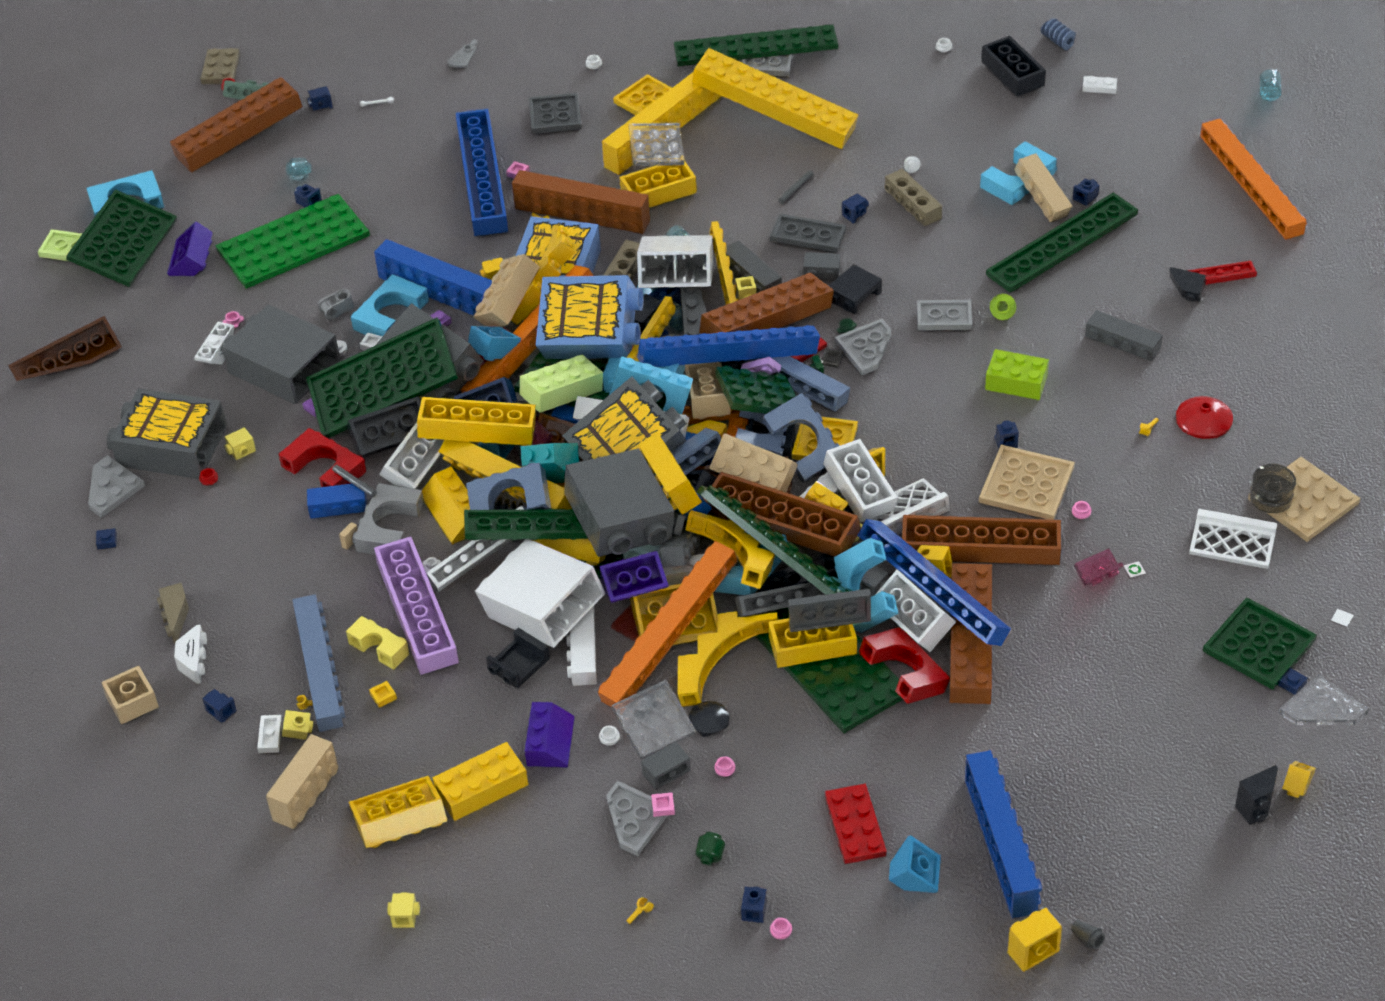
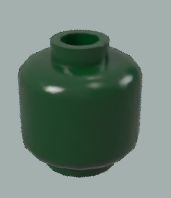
(710, 848)

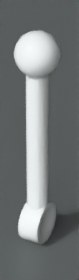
(389, 100)

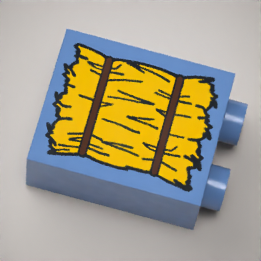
(584, 235)
(588, 316)

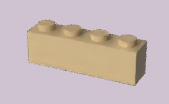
(1043, 187)

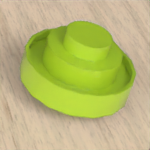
(1003, 307)

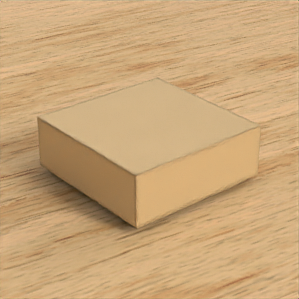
(347, 535)

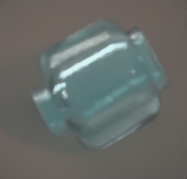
(298, 168)

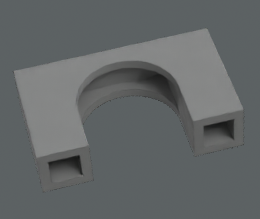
(387, 501)

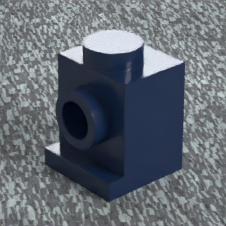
(319, 98)
(1087, 187)
(305, 193)
(854, 207)
(1005, 431)
(219, 705)

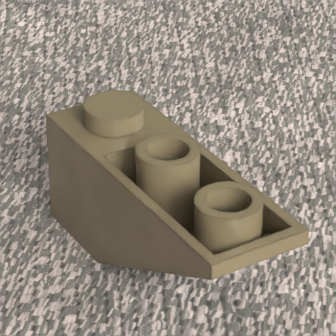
(175, 609)

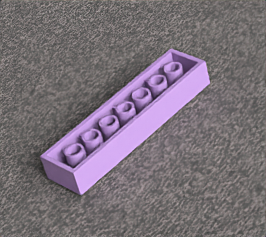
(416, 605)

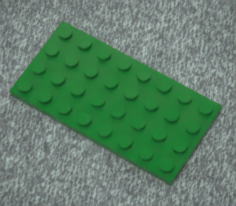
(292, 240)

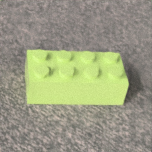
(561, 383)

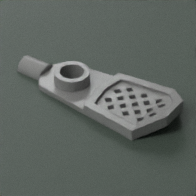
(463, 56)

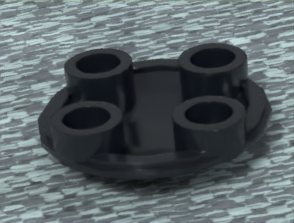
(709, 717)

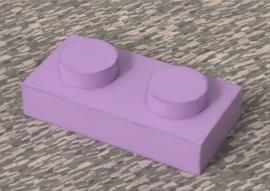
(766, 365)

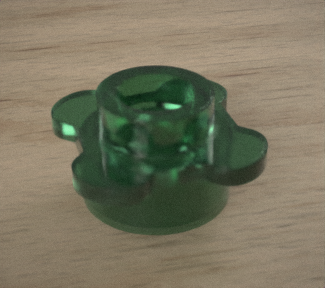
(846, 325)

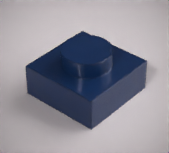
(106, 538)
(1293, 681)

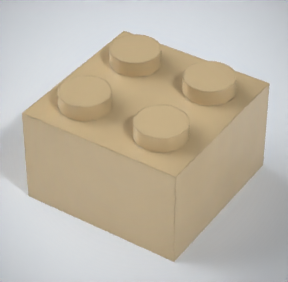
(130, 694)

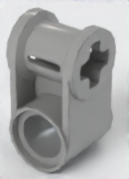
(338, 304)

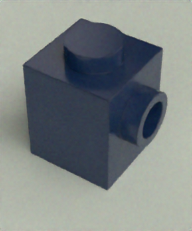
(754, 904)

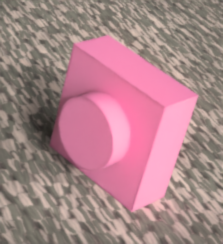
(515, 167)
(663, 804)

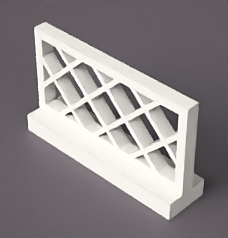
(926, 507)
(1235, 526)

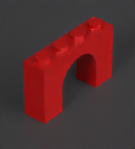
(314, 445)
(897, 645)

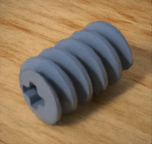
(1058, 33)

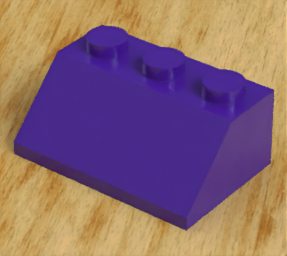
(190, 251)
(633, 576)
(549, 736)

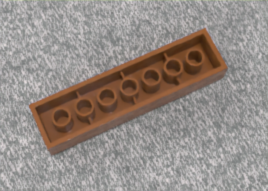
(236, 124)
(581, 201)
(771, 307)
(796, 517)
(987, 538)
(968, 653)

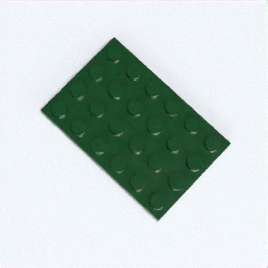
(121, 238)

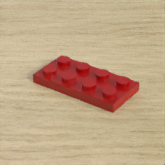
(855, 823)

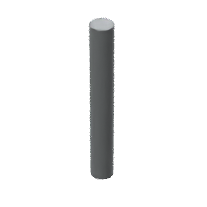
(795, 187)
(355, 481)

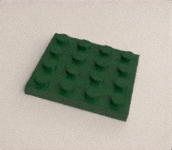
(754, 390)
(1259, 643)

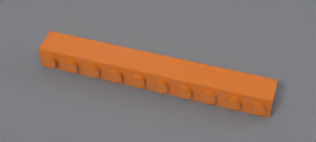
(1253, 179)
(527, 332)
(668, 624)

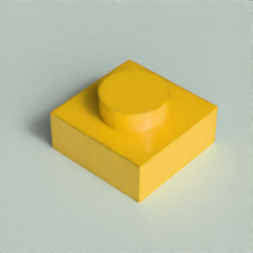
(382, 694)

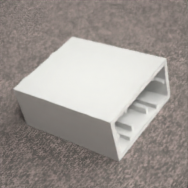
(675, 261)
(540, 592)

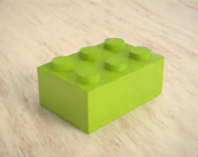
(1017, 374)

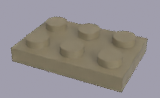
(220, 65)

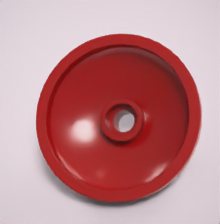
(1204, 417)

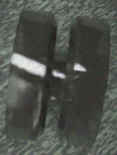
(1272, 488)

